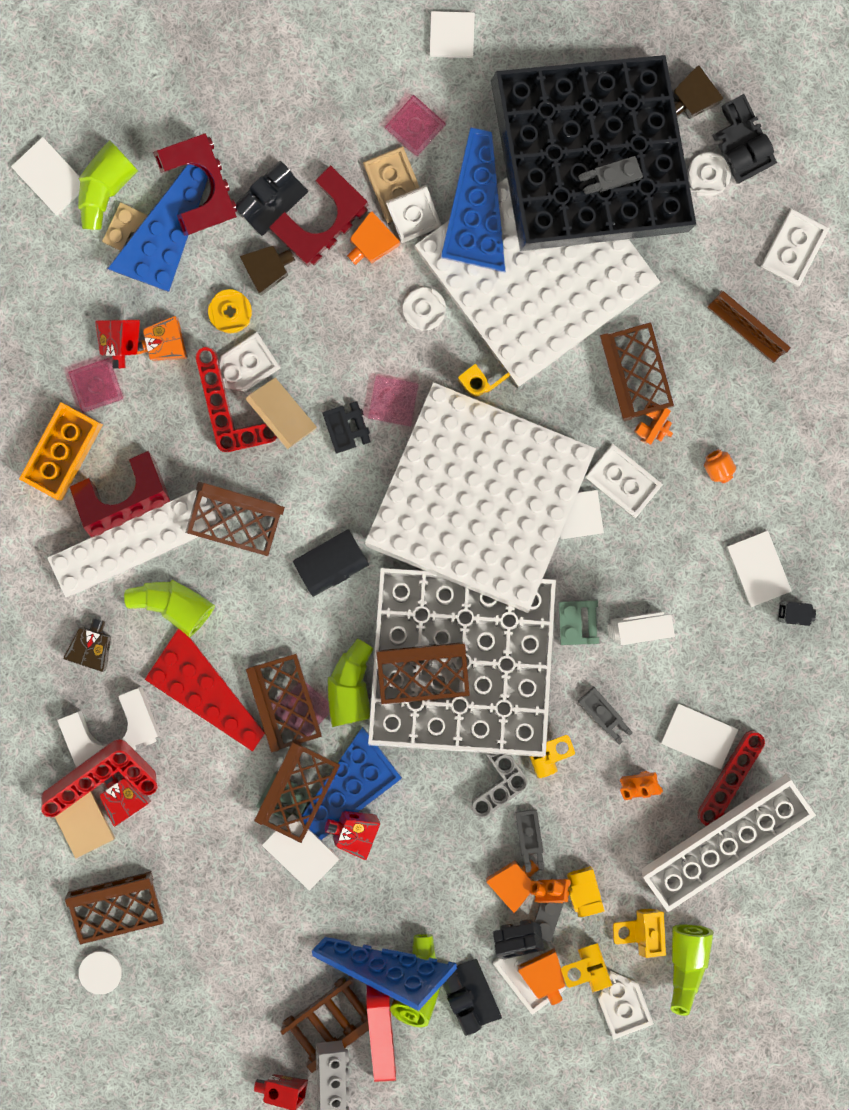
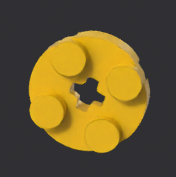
(237, 301)

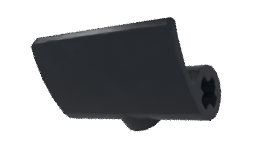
(270, 197)
(330, 563)
(471, 997)

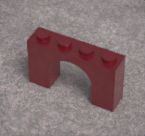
(218, 206)
(310, 246)
(147, 495)

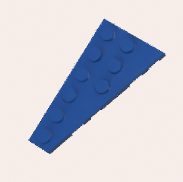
(475, 219)
(159, 241)
(359, 780)
(388, 971)

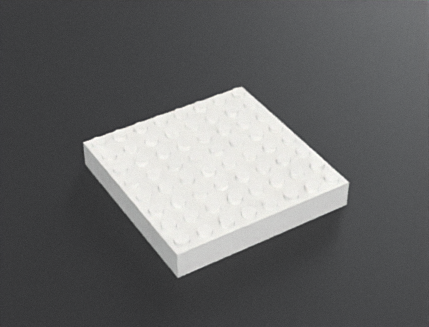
(545, 297)
(480, 497)
(505, 667)

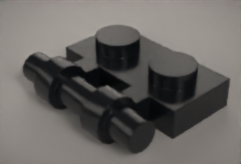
(340, 430)

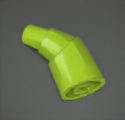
(100, 181)
(174, 602)
(346, 686)
(423, 948)
(690, 959)

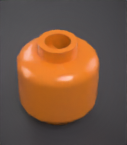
(720, 466)

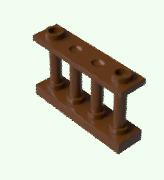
(350, 1031)

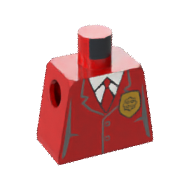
(118, 339)
(122, 799)
(354, 832)
(282, 1091)

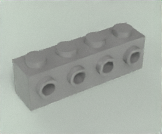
(332, 1076)

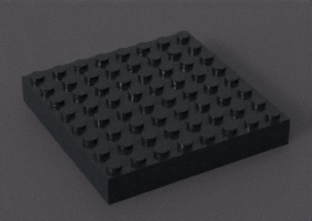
(582, 118)

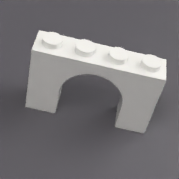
(641, 628)
(140, 727)

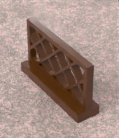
(748, 327)
(618, 377)
(239, 500)
(418, 654)
(265, 708)
(279, 784)
(109, 890)

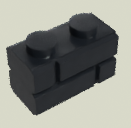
(796, 613)
(518, 940)

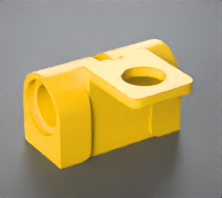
(475, 373)
(546, 765)
(584, 892)
(646, 931)
(591, 968)

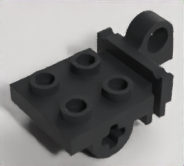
(744, 144)

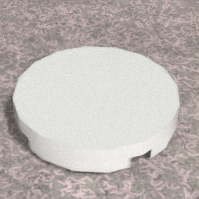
(702, 174)
(424, 309)
(100, 972)

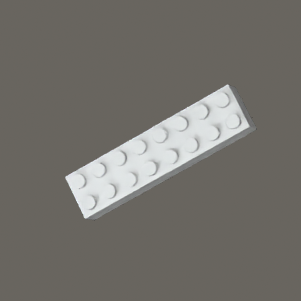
(129, 544)
(727, 842)

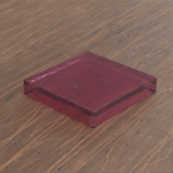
(415, 126)
(96, 385)
(393, 401)
(320, 705)

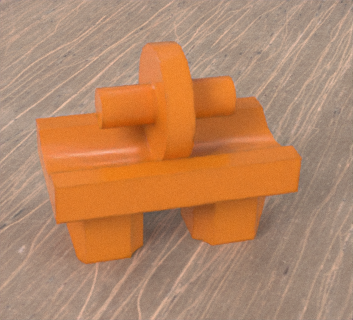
(649, 433)
(640, 785)
(550, 890)

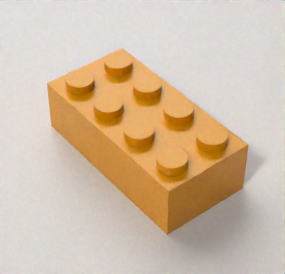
(61, 451)

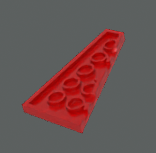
(196, 684)

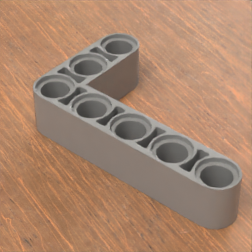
(505, 783)

